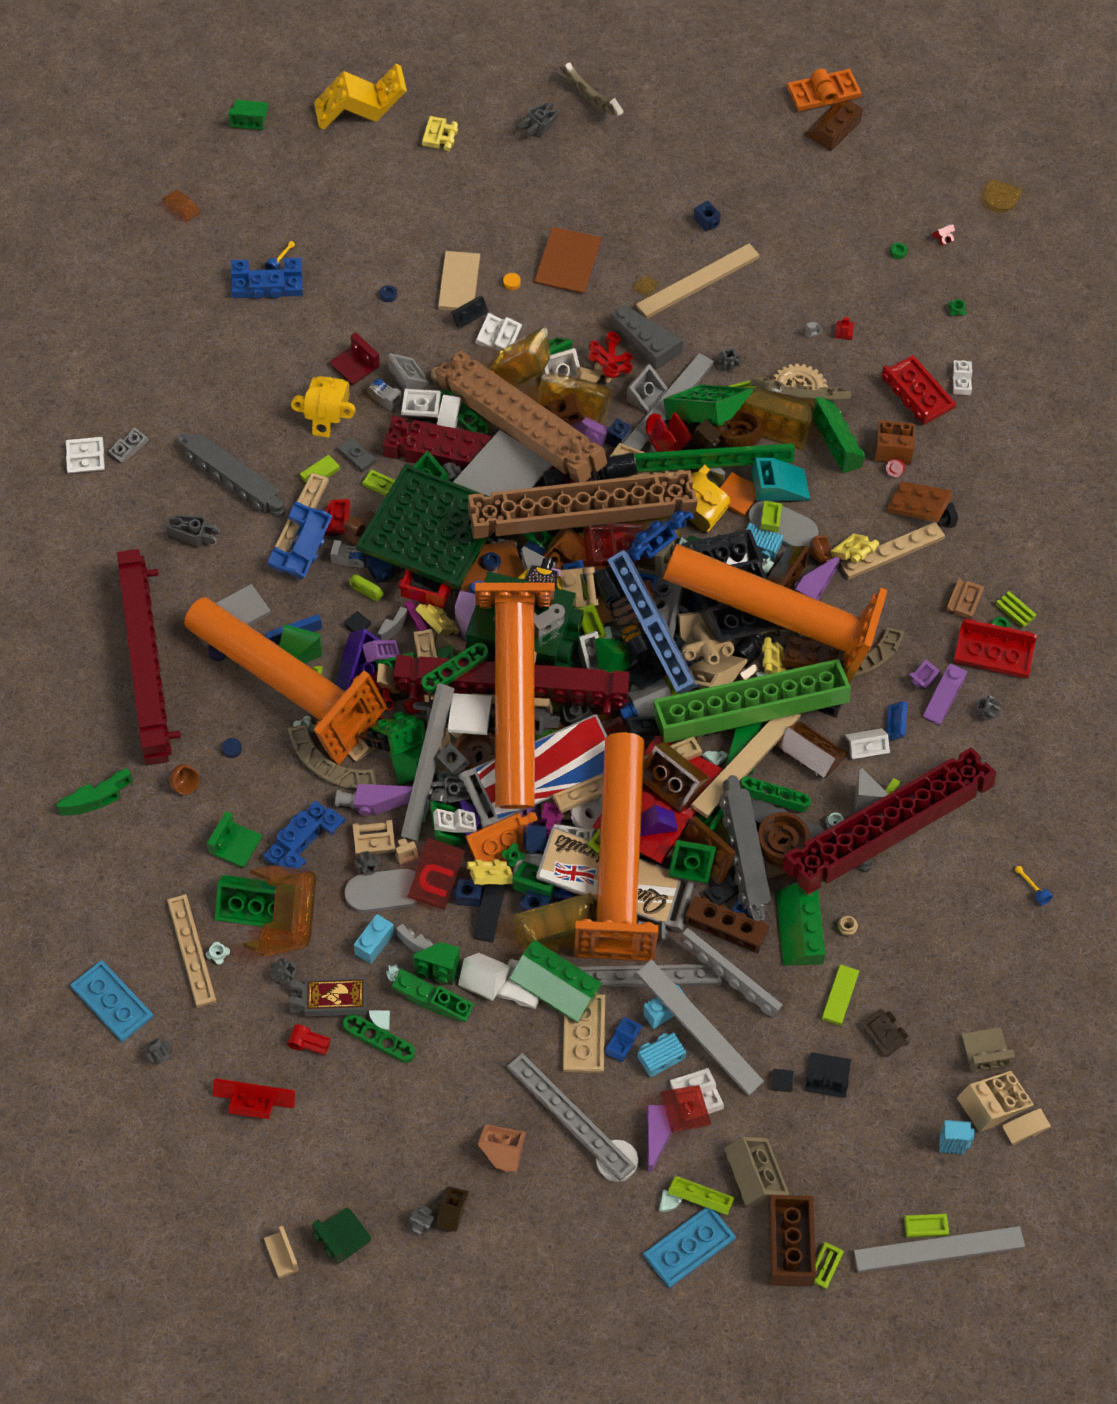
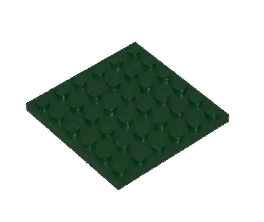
(425, 528)

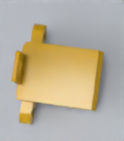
(325, 403)
(711, 501)

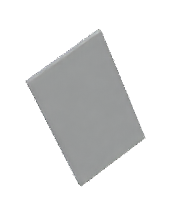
(503, 467)

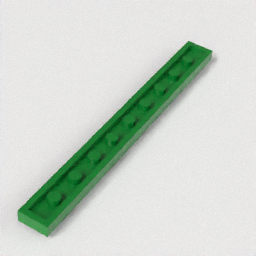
(712, 457)

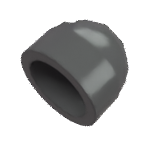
(439, 795)

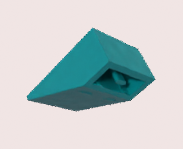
(778, 481)

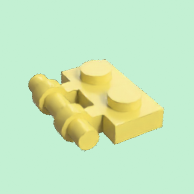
(434, 133)
(855, 548)
(438, 619)
(773, 657)
(490, 872)

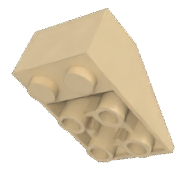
(713, 675)
(994, 1100)

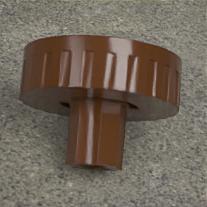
(735, 430)
(469, 741)
(775, 848)

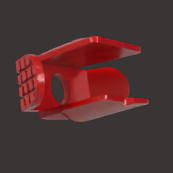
(668, 439)

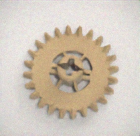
(797, 376)

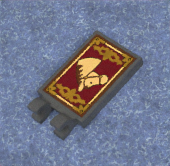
(329, 996)

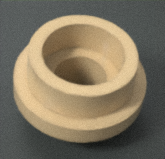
(847, 920)

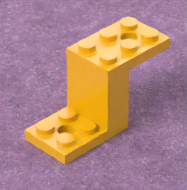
(360, 96)

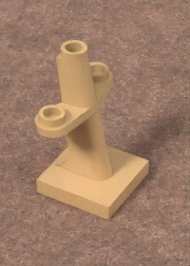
(700, 640)

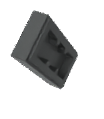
(357, 454)

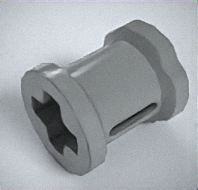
(344, 799)

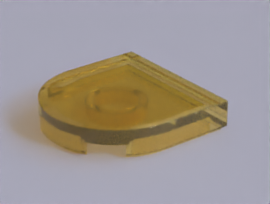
(1001, 196)

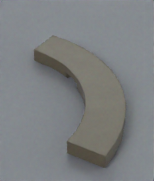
(597, 100)
(799, 390)
(881, 653)
(324, 767)

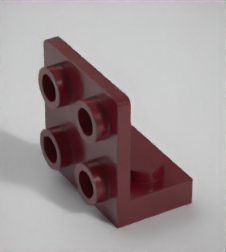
(357, 360)

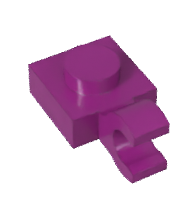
(551, 816)

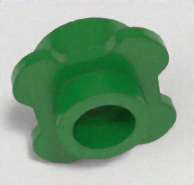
(957, 303)
(507, 854)

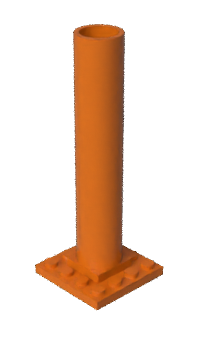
(779, 604)
(514, 686)
(339, 712)
(616, 928)

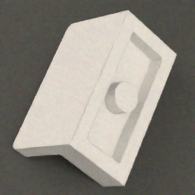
(868, 743)

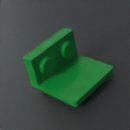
(248, 114)
(402, 731)
(233, 841)

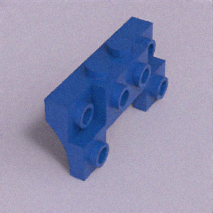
(267, 282)
(657, 536)
(305, 543)
(300, 833)

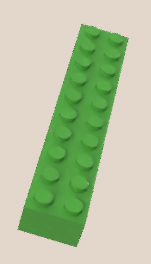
(751, 701)

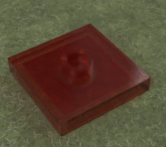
(685, 1108)

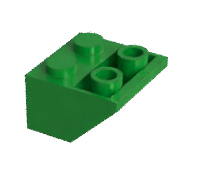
(438, 963)

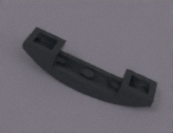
(489, 912)

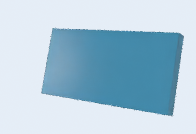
(111, 1001)
(689, 1246)

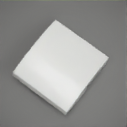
(497, 332)
(85, 455)
(469, 714)
(514, 992)
(708, 1087)

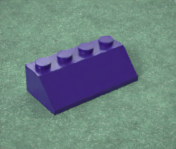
(354, 660)

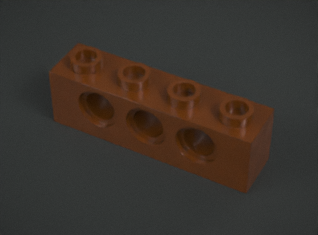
(567, 408)
(732, 933)

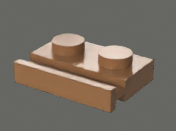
(965, 598)

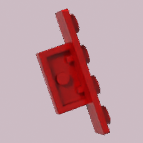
(253, 1099)

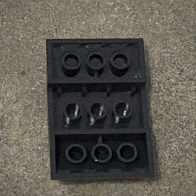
(723, 620)

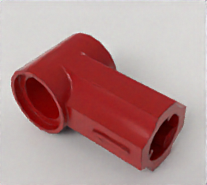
(303, 1038)

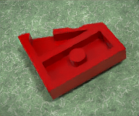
(340, 513)

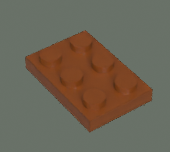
(919, 501)

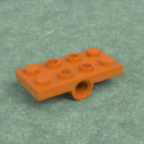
(823, 89)

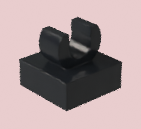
(950, 516)

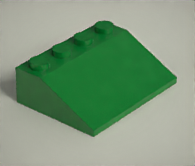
(706, 402)

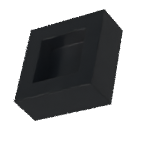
(357, 622)
(782, 1080)

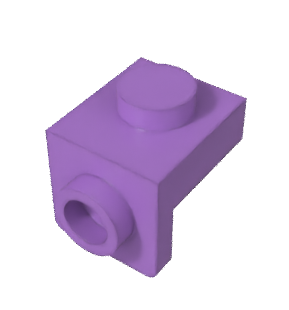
(925, 675)

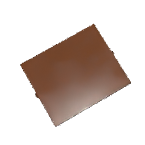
(568, 260)
(510, 563)

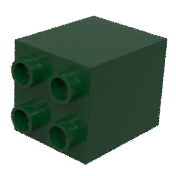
(552, 648)

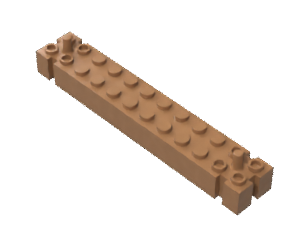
(521, 417)
(581, 504)

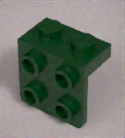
(341, 1235)

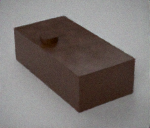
(791, 1240)

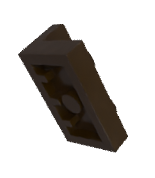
(885, 1032)

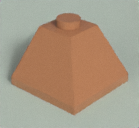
(502, 1146)

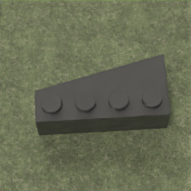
(647, 338)

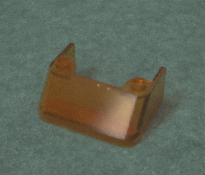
(292, 910)

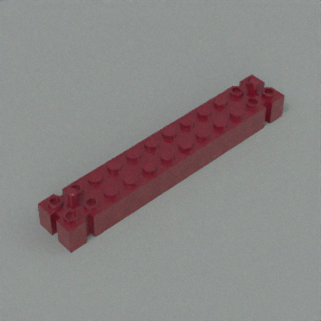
(443, 442)
(144, 657)
(555, 683)
(889, 820)

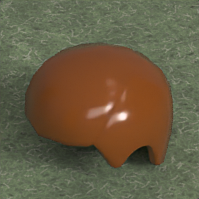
(820, 549)
(184, 779)

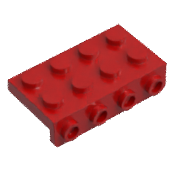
(918, 389)
(995, 648)

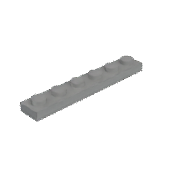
(730, 973)

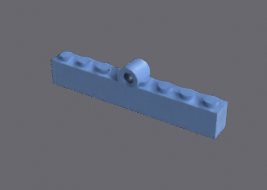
(652, 622)

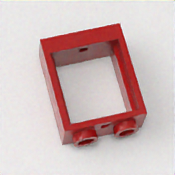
(421, 595)

